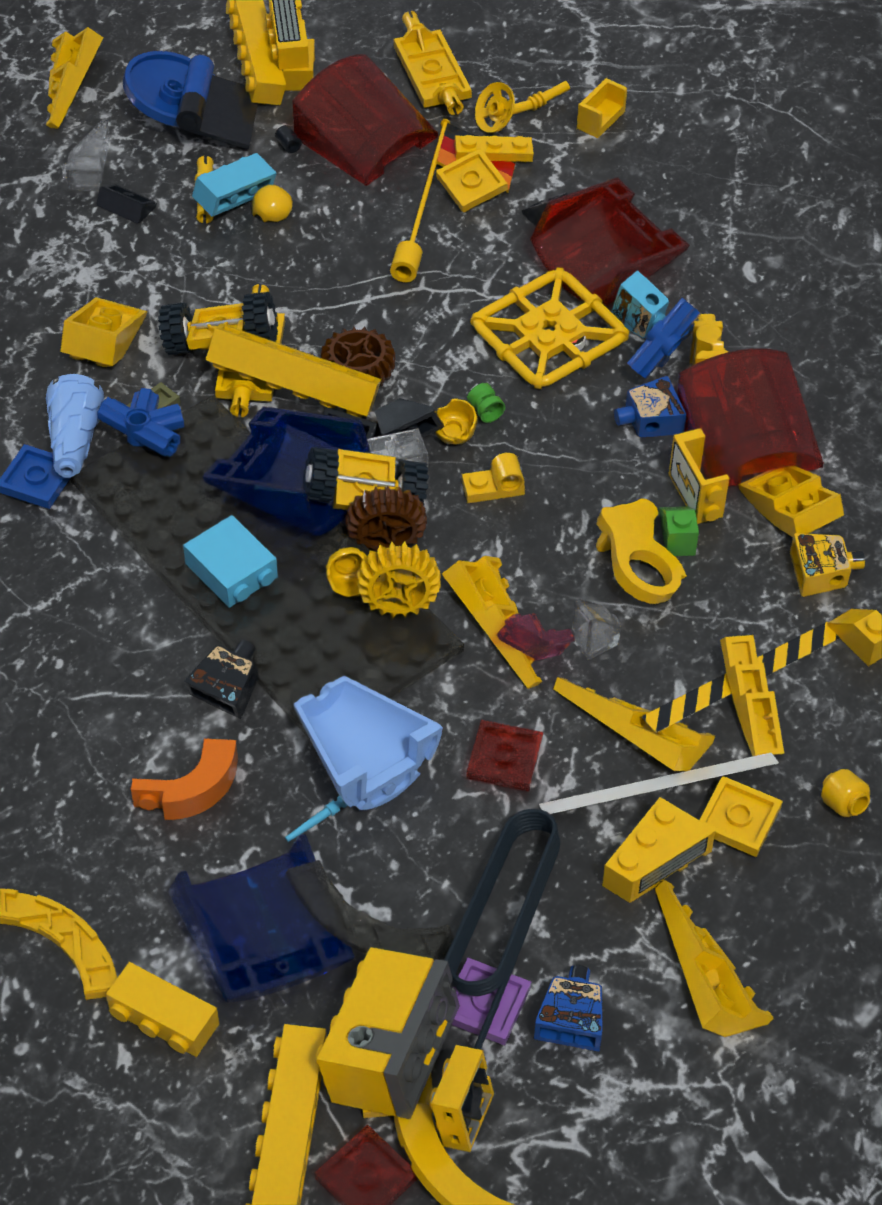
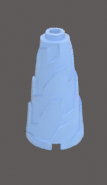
(71, 420)

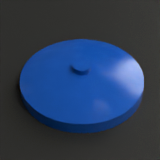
(156, 84)

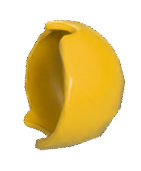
(271, 203)
(459, 422)
(343, 569)

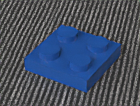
(33, 477)

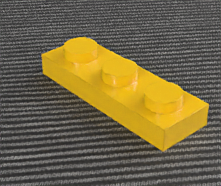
(496, 147)

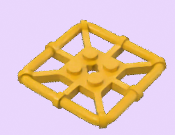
(550, 314)

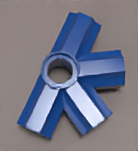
(664, 338)
(144, 422)

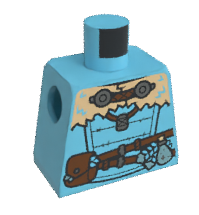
(639, 304)

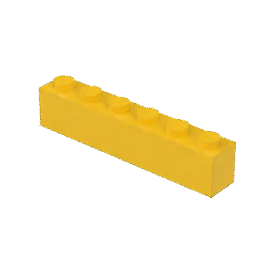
(262, 75)
(292, 370)
(288, 1118)

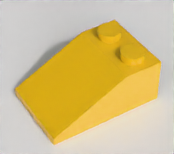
(101, 331)

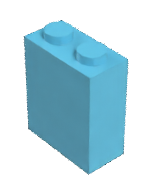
(230, 561)

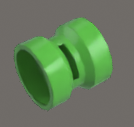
(486, 403)

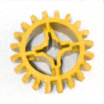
(406, 581)

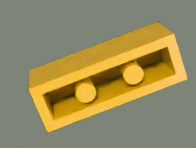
(162, 1010)

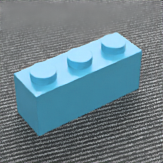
(232, 184)

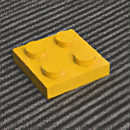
(471, 180)
(740, 815)

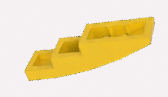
(751, 697)

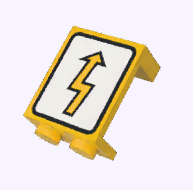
(703, 495)

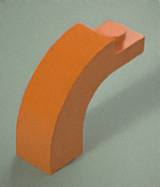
(196, 790)

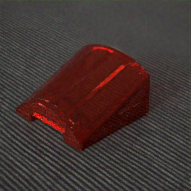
(358, 118)
(602, 239)
(748, 414)

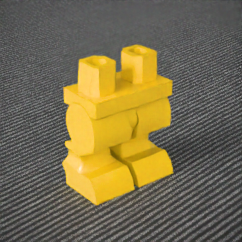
(706, 339)

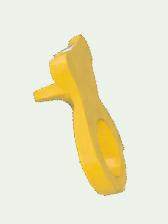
(629, 535)

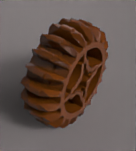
(361, 351)
(386, 518)

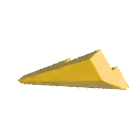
(70, 65)
(673, 746)
(710, 975)

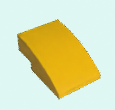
(793, 499)

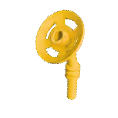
(501, 109)

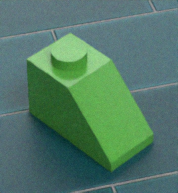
(679, 530)

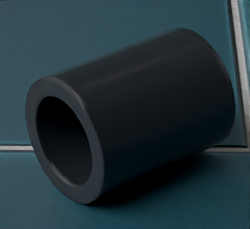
(288, 139)

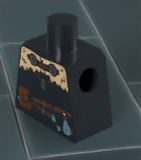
(225, 678)

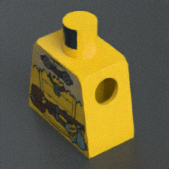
(823, 562)

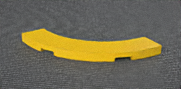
(67, 932)
(434, 1165)

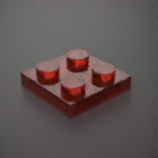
(505, 755)
(366, 1172)

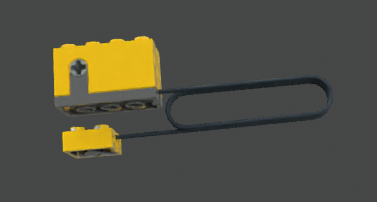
(405, 1005)

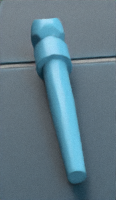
(330, 809)

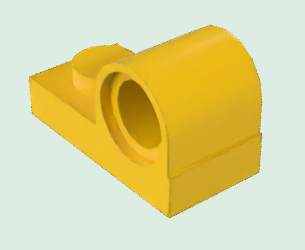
(501, 481)

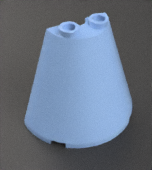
(366, 741)

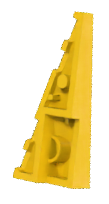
(486, 598)

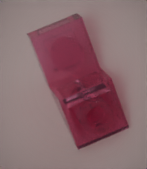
(529, 637)

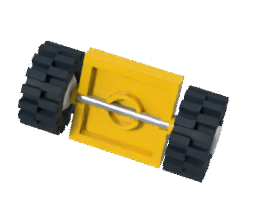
(185, 332)
(351, 472)

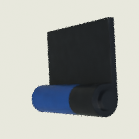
(215, 105)

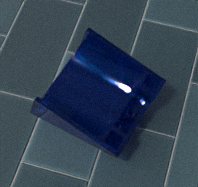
(272, 460)
(257, 929)

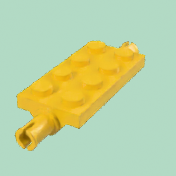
(431, 66)
(241, 390)

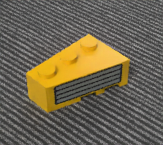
(287, 34)
(655, 849)

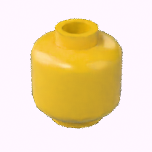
(845, 793)

